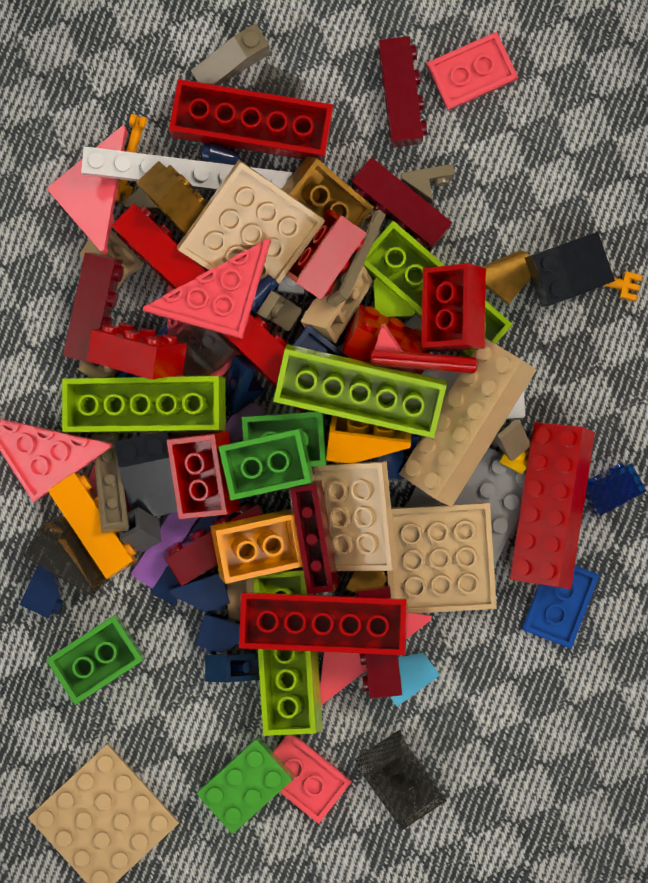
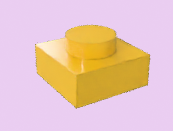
(518, 464)

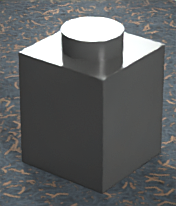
(143, 530)

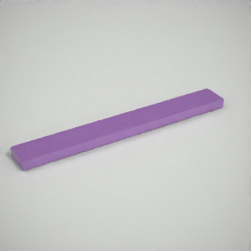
(174, 529)

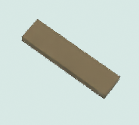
(345, 282)
(110, 488)

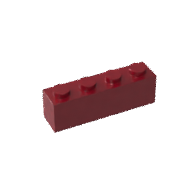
(400, 91)
(401, 204)
(93, 302)
(314, 537)
(198, 553)
(383, 671)

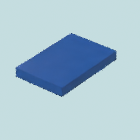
(560, 611)

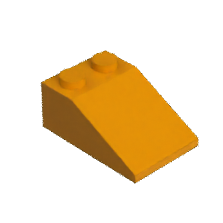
(359, 441)

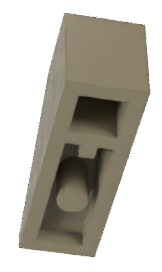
(233, 57)

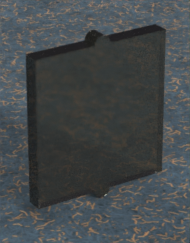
(277, 82)

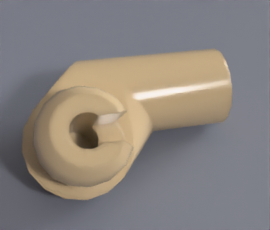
(97, 371)

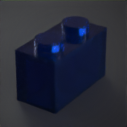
(614, 489)

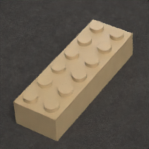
(468, 423)

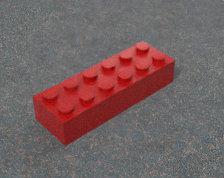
(250, 120)
(552, 505)
(323, 623)

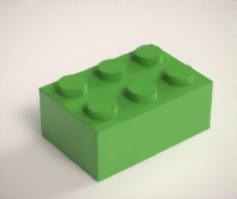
(311, 422)
(266, 464)
(96, 659)
(245, 784)

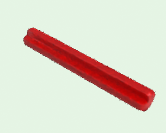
(423, 361)

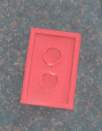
(472, 71)
(315, 780)

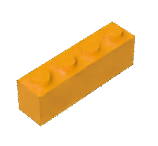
(83, 515)

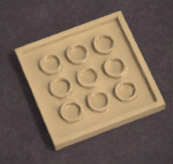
(243, 215)
(358, 515)
(443, 558)
(103, 819)

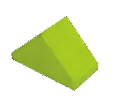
(389, 303)

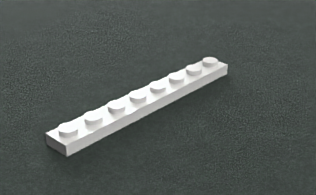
(133, 166)

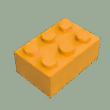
(256, 546)

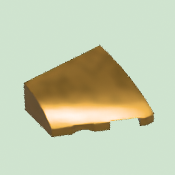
(507, 275)

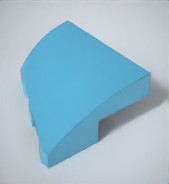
(415, 674)

